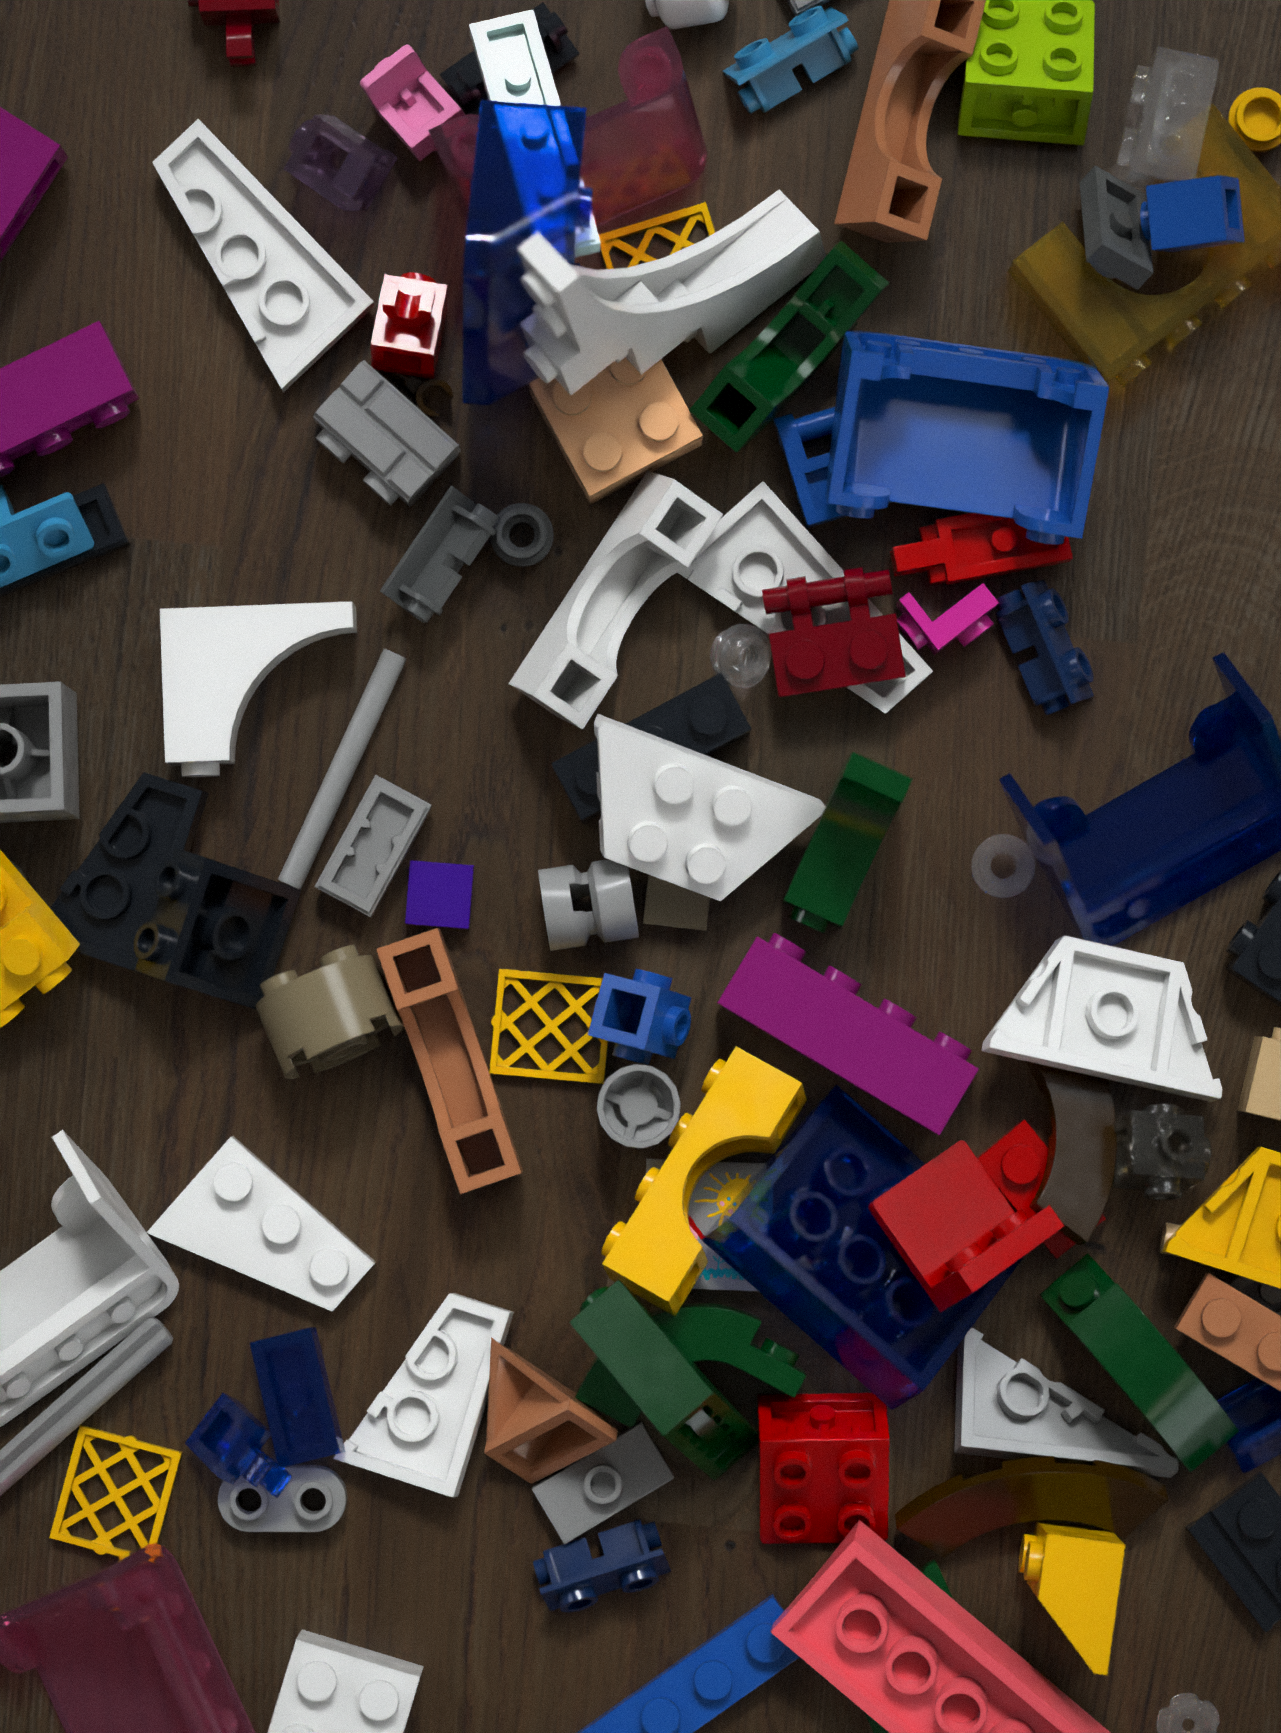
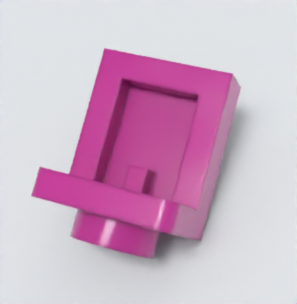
(962, 621)

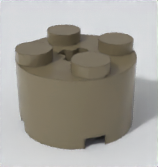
(327, 1012)

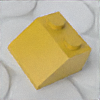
(1078, 1583)

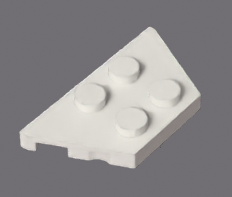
(690, 813)
(1109, 1019)

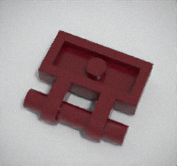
(834, 653)

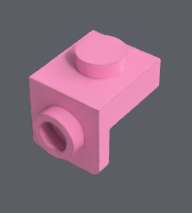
(409, 99)

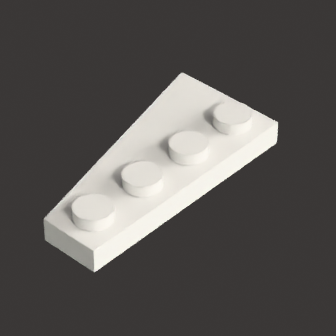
(268, 264)

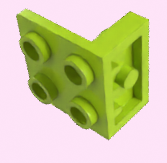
(1030, 72)

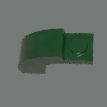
(789, 349)
(703, 1333)
(1140, 1362)

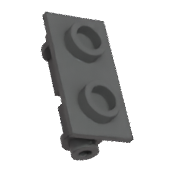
(437, 554)

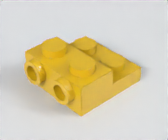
(31, 942)

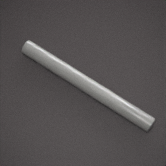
(342, 769)

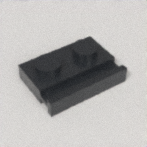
(1245, 1546)

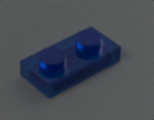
(297, 1397)

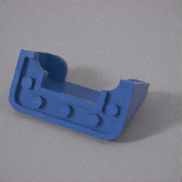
(965, 432)

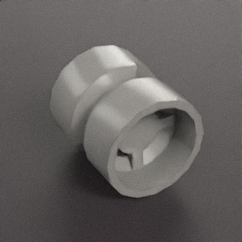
(611, 900)
(638, 1106)

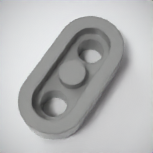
(287, 1510)

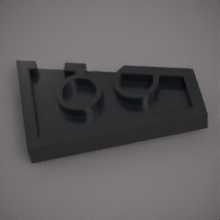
(115, 884)

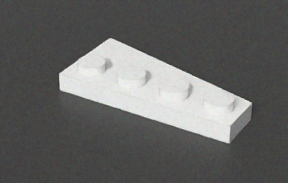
(761, 548)

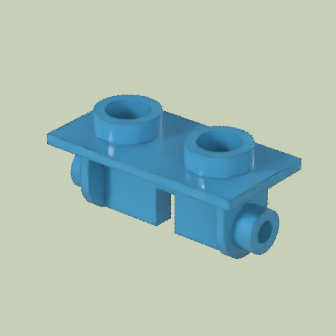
(769, 66)

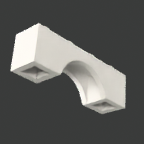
(579, 647)

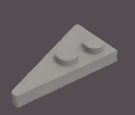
(1018, 1414)

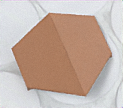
(536, 1420)

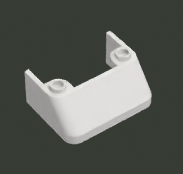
(76, 1287)

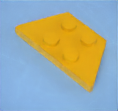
(1239, 1223)

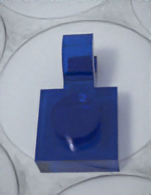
(231, 1445)

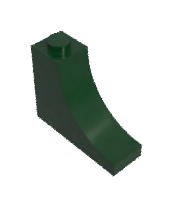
(845, 842)
(663, 1380)

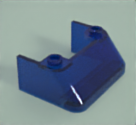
(520, 185)
(1171, 832)

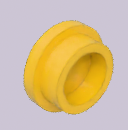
(1257, 118)

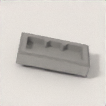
(373, 846)
(603, 1483)

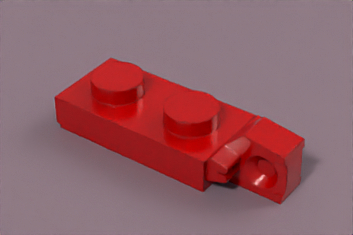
(973, 549)

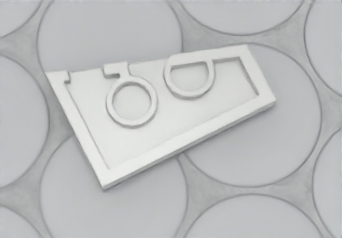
(262, 1228)
(435, 1402)

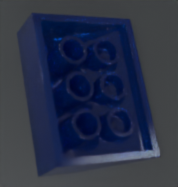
(827, 1264)

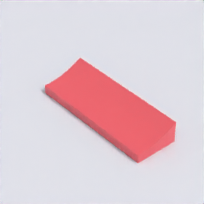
(916, 1652)

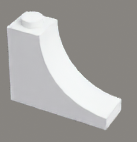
(217, 662)

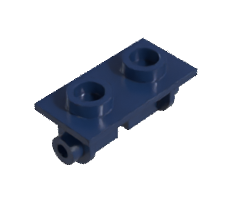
(1041, 623)
(580, 1578)

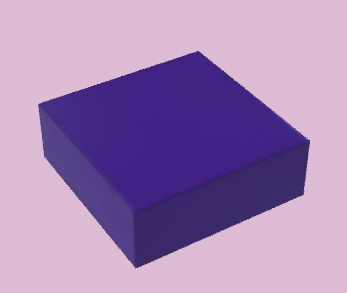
(439, 894)

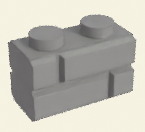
(385, 435)

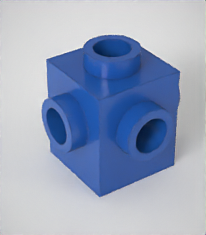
(641, 1016)

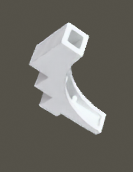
(647, 310)

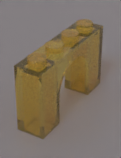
(1120, 327)

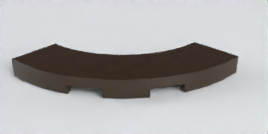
(1079, 1150)
(1030, 1491)

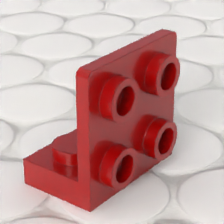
(957, 1225)
(822, 1466)

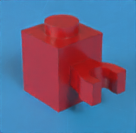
(409, 325)

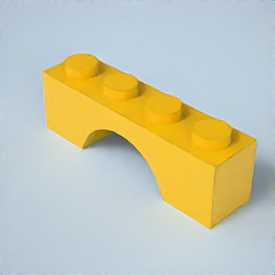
(743, 1111)

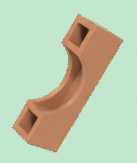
(889, 179)
(450, 1060)

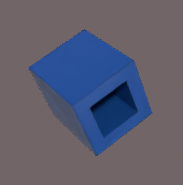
(1193, 214)

